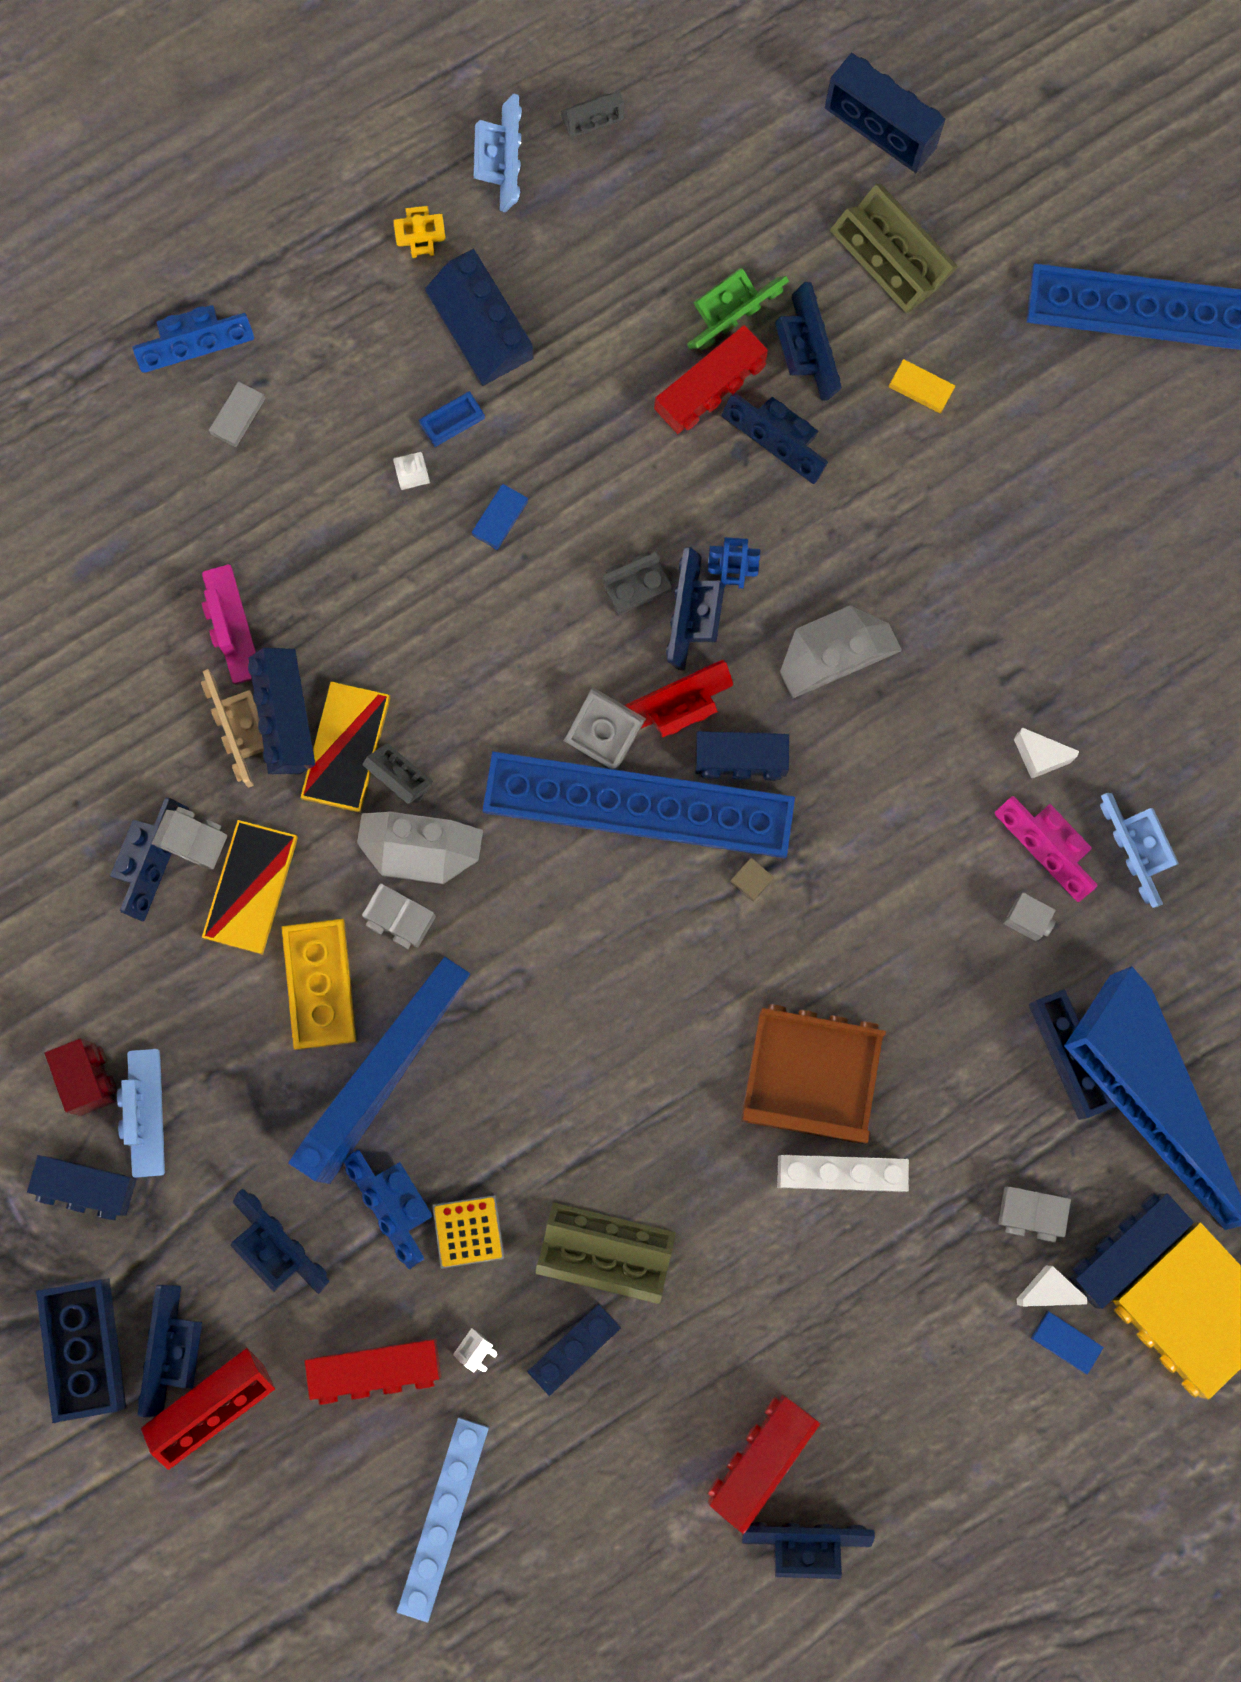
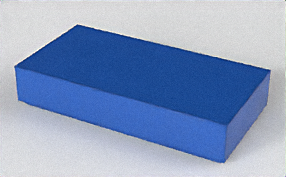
(452, 419)
(500, 516)
(1067, 1342)

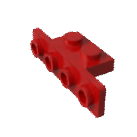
(683, 700)

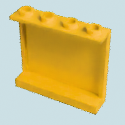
(1190, 1311)

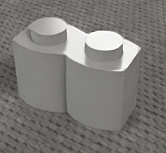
(190, 838)
(398, 916)
(1034, 1213)

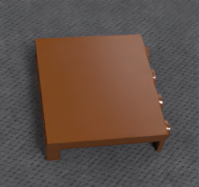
(812, 1074)

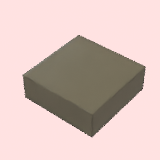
(752, 879)

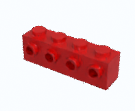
(711, 380)
(373, 1369)
(207, 1409)

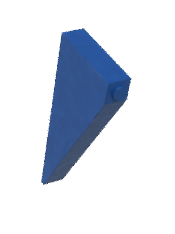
(1139, 1067)
(362, 1097)

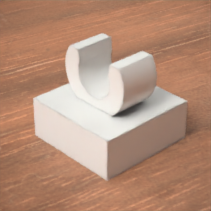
(411, 470)
(473, 1350)

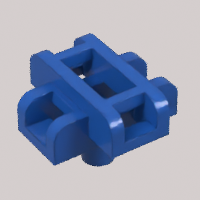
(734, 561)

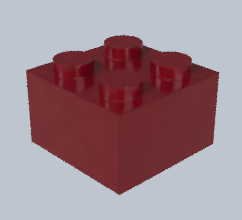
(81, 1077)

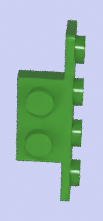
(729, 302)

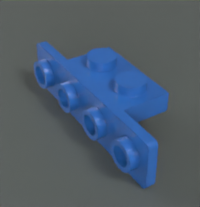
(192, 336)
(394, 1204)

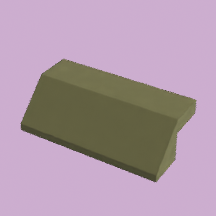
(893, 248)
(606, 1253)

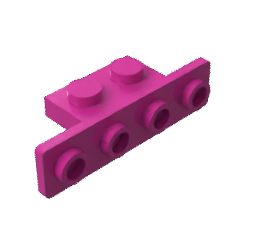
(229, 621)
(1051, 843)

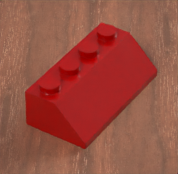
(762, 1463)

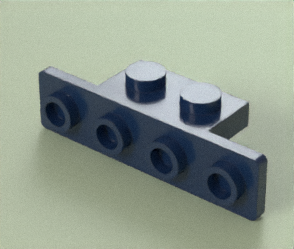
(807, 344)
(778, 432)
(696, 609)
(142, 864)
(270, 1250)
(170, 1351)
(808, 1551)

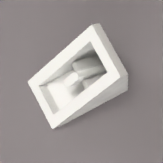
(1042, 753)
(1050, 1289)

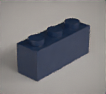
(742, 755)
(81, 1187)
(574, 1349)

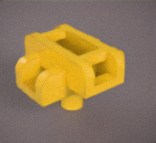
(419, 230)

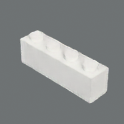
(843, 1173)

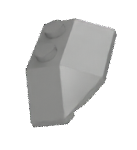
(835, 648)
(418, 846)

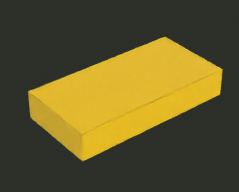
(922, 386)

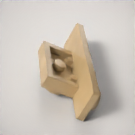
(240, 723)

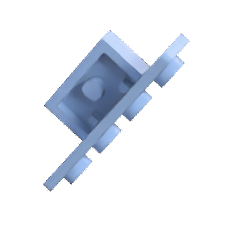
(497, 152)
(1144, 843)
(143, 1113)

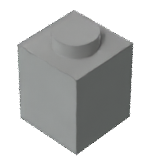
(1030, 917)

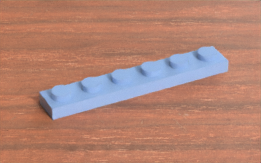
(443, 1519)

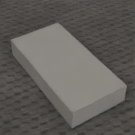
(237, 414)

